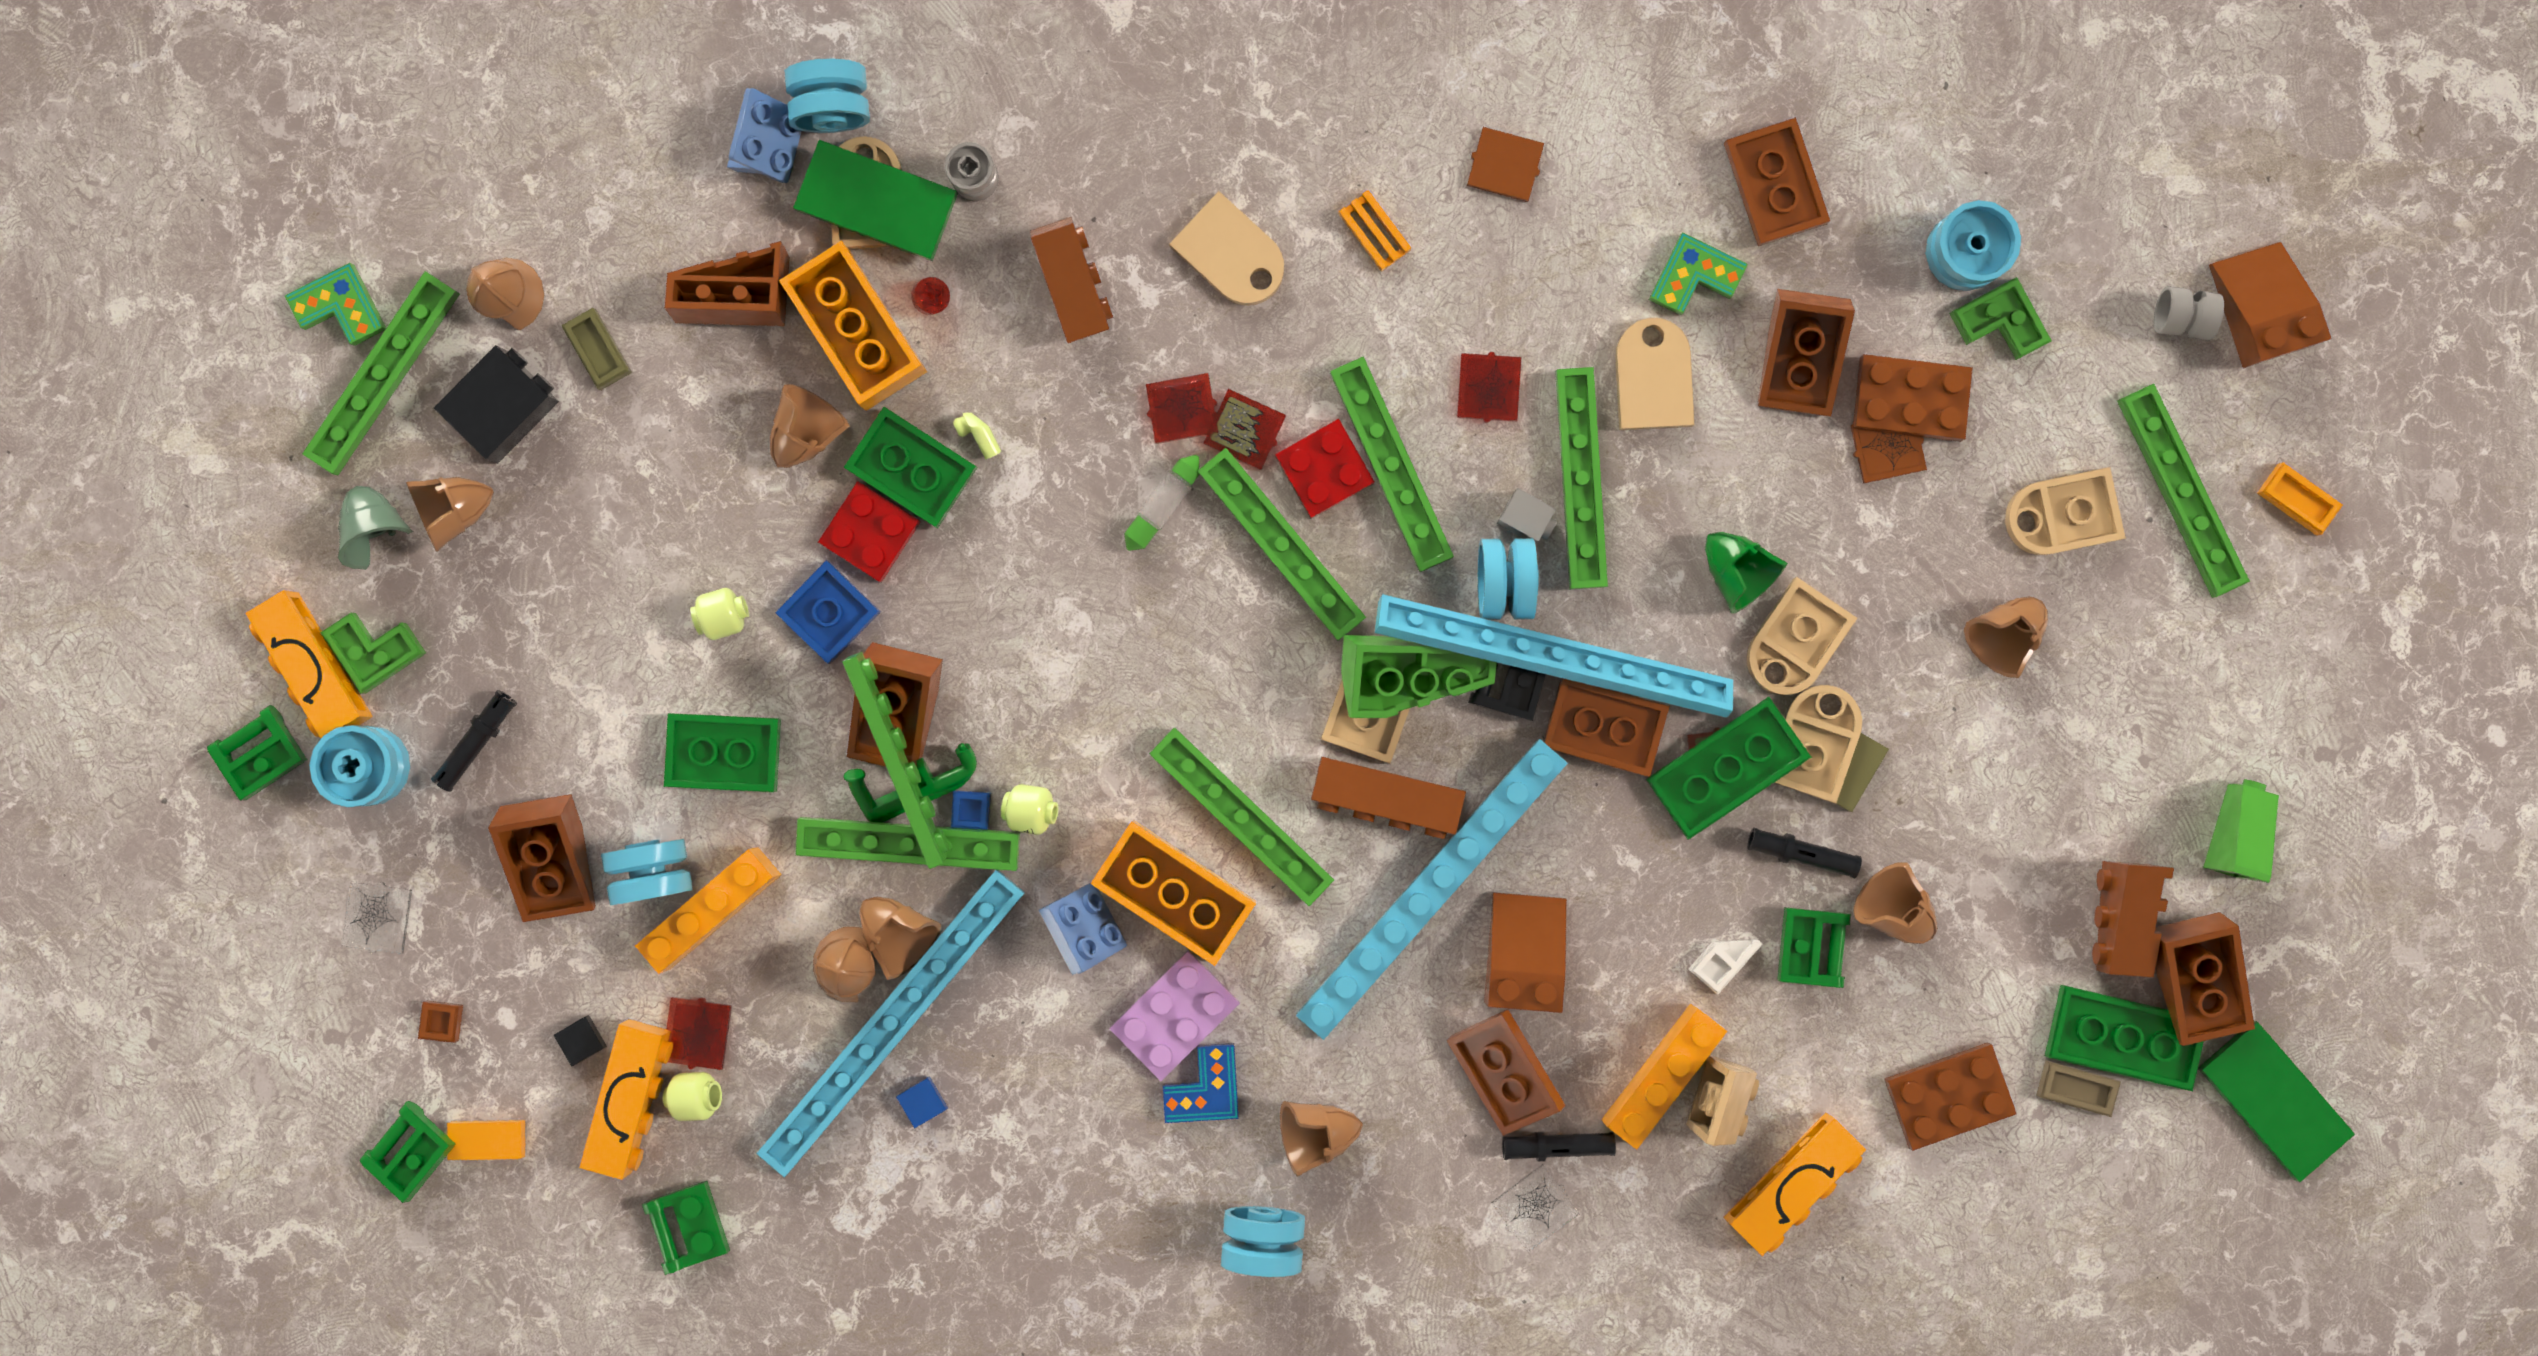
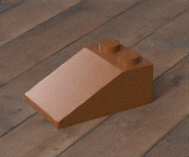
(2268, 305)
(1805, 351)
(912, 689)
(544, 857)
(1526, 953)
(2204, 978)

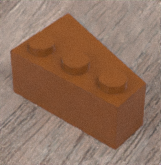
(1071, 279)
(731, 290)
(2129, 917)

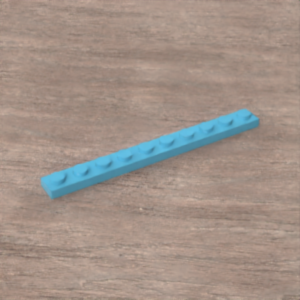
(1554, 656)
(1431, 888)
(890, 1023)

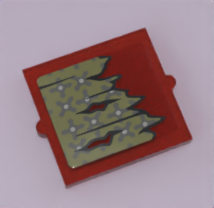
(1246, 429)

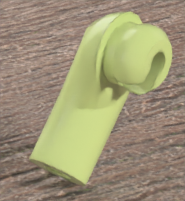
(981, 431)

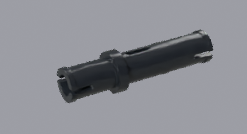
(482, 729)
(1791, 849)
(1552, 1146)

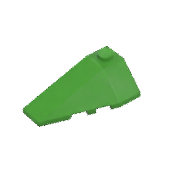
(1396, 674)

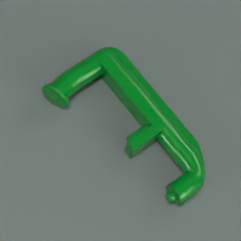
(933, 787)

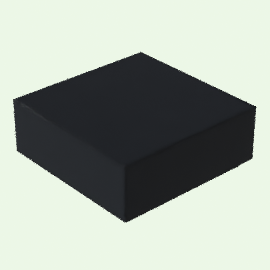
(580, 1040)

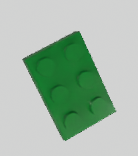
(910, 467)
(722, 752)

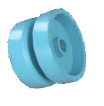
(827, 95)
(1973, 245)
(1512, 579)
(359, 766)
(646, 871)
(1263, 1241)

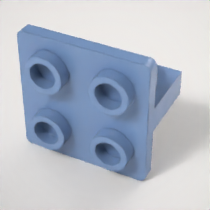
(763, 138)
(1083, 928)

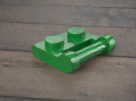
(263, 762)
(1802, 947)
(414, 1160)
(697, 1222)

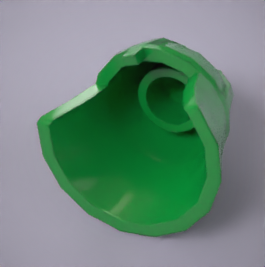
(1741, 568)

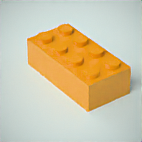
(853, 326)
(1173, 892)

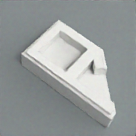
(1723, 961)

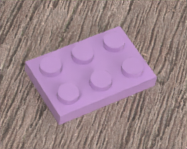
(1174, 1015)

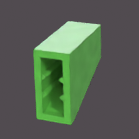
(2244, 833)

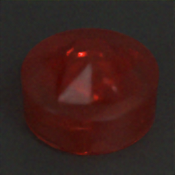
(930, 296)

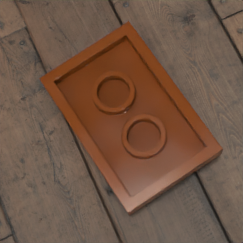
(1777, 182)
(1912, 397)
(1606, 726)
(1505, 1072)
(1950, 1096)

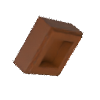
(440, 1021)

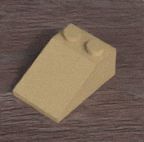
(1722, 1101)

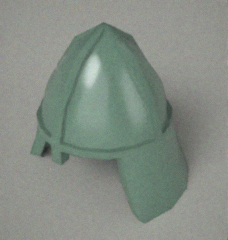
(364, 517)

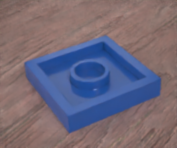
(828, 612)

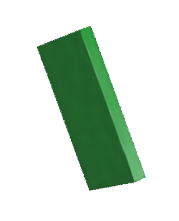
(875, 200)
(1728, 768)
(2120, 1038)
(2276, 1101)

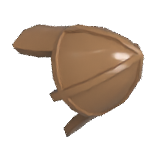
(506, 290)
(803, 426)
(449, 506)
(2008, 635)
(1897, 905)
(896, 934)
(843, 964)
(1316, 1133)

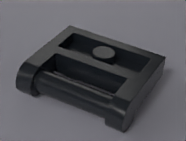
(1518, 695)

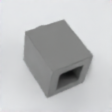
(1527, 516)

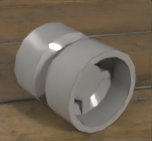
(971, 171)
(2181, 311)

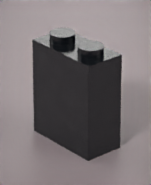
(497, 403)

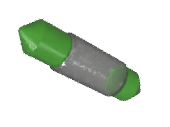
(1162, 503)

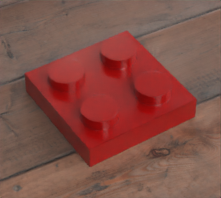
(1324, 468)
(869, 531)

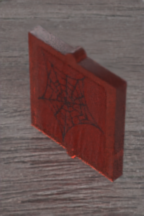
(1489, 387)
(1182, 408)
(698, 1032)

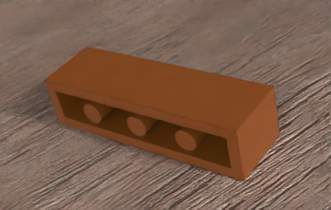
(1388, 796)

